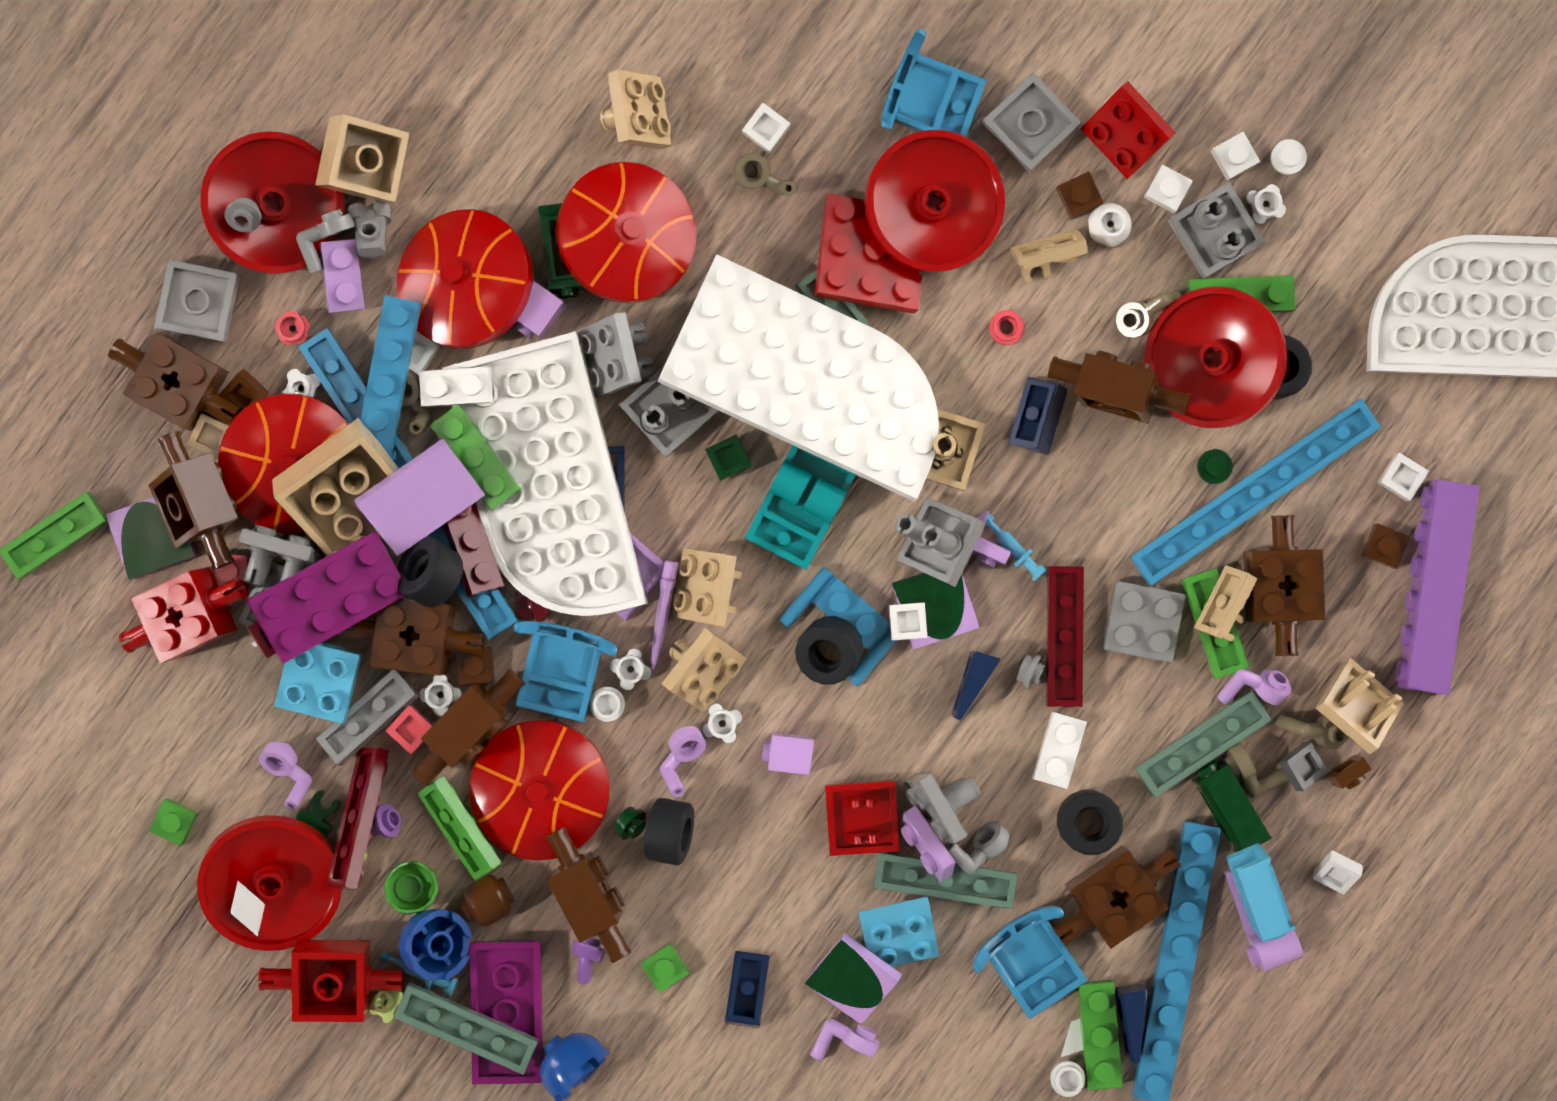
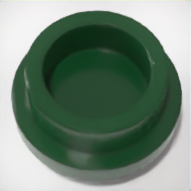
(1214, 466)
(630, 823)

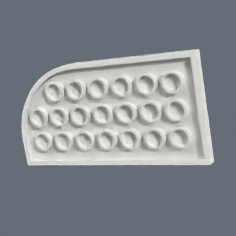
(1469, 310)
(806, 377)
(567, 528)

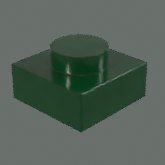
(728, 457)

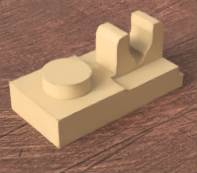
(1055, 248)
(1225, 603)

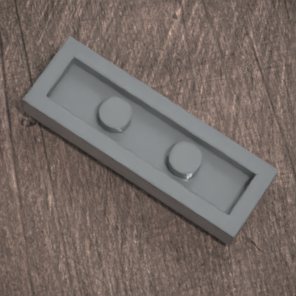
(368, 717)

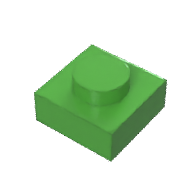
(173, 822)
(664, 967)

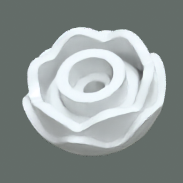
(1107, 235)

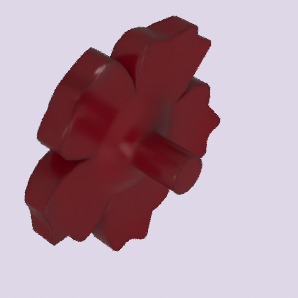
(529, 608)

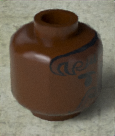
(487, 900)

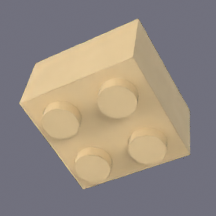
(362, 158)

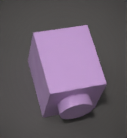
(539, 313)
(788, 753)

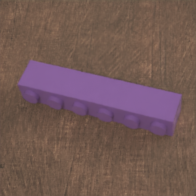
(1437, 586)

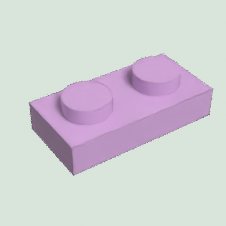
(341, 275)
(933, 853)

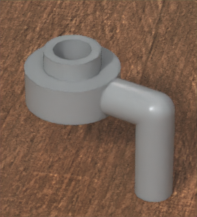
(333, 223)
(988, 842)

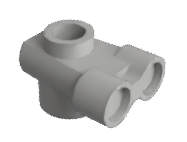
(370, 228)

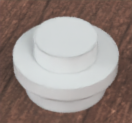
(1288, 157)
(607, 704)
(1067, 1078)

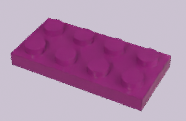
(327, 597)
(508, 989)

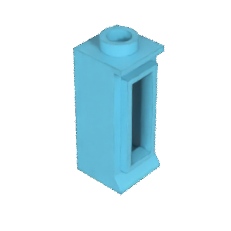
(1260, 892)

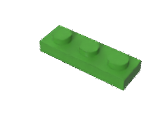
(1273, 291)
(476, 456)
(53, 535)
(1222, 655)
(459, 828)
(1100, 1035)

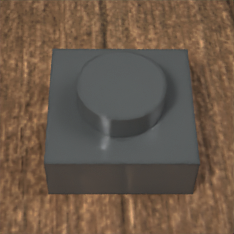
(1303, 766)

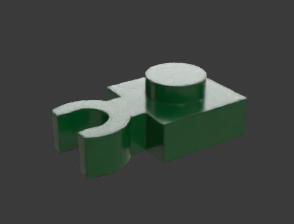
(318, 814)

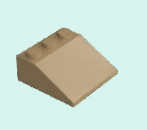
(326, 481)

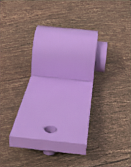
(1272, 952)

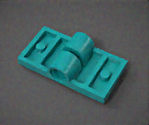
(799, 506)

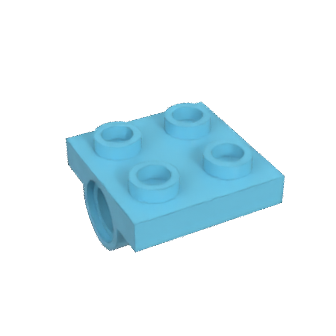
(319, 682)
(900, 932)

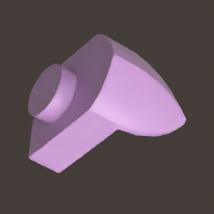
(988, 552)

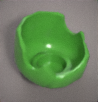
(411, 887)

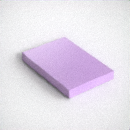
(419, 497)

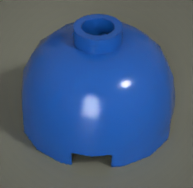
(435, 944)
(570, 1063)

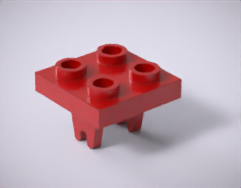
(1127, 130)
(862, 817)

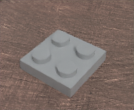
(1031, 122)
(197, 301)
(1143, 621)

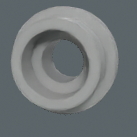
(246, 208)
(1031, 671)

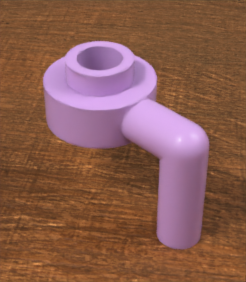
(1269, 685)
(685, 746)
(281, 760)
(860, 1039)

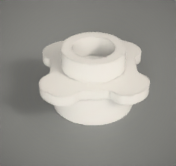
(1272, 196)
(296, 379)
(640, 671)
(429, 694)
(713, 728)

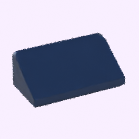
(1038, 415)

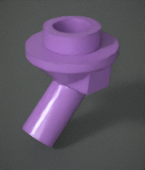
(386, 821)
(588, 951)

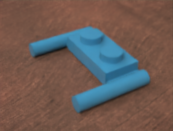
(839, 600)

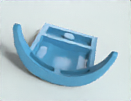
(931, 93)
(560, 668)
(1032, 960)

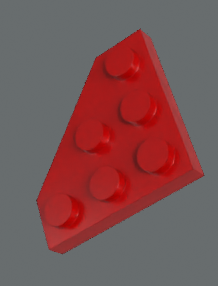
(854, 264)

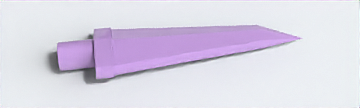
(667, 587)

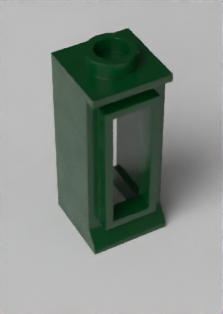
(566, 285)
(1230, 806)

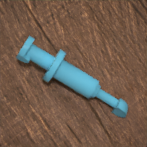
(1017, 551)
(448, 985)

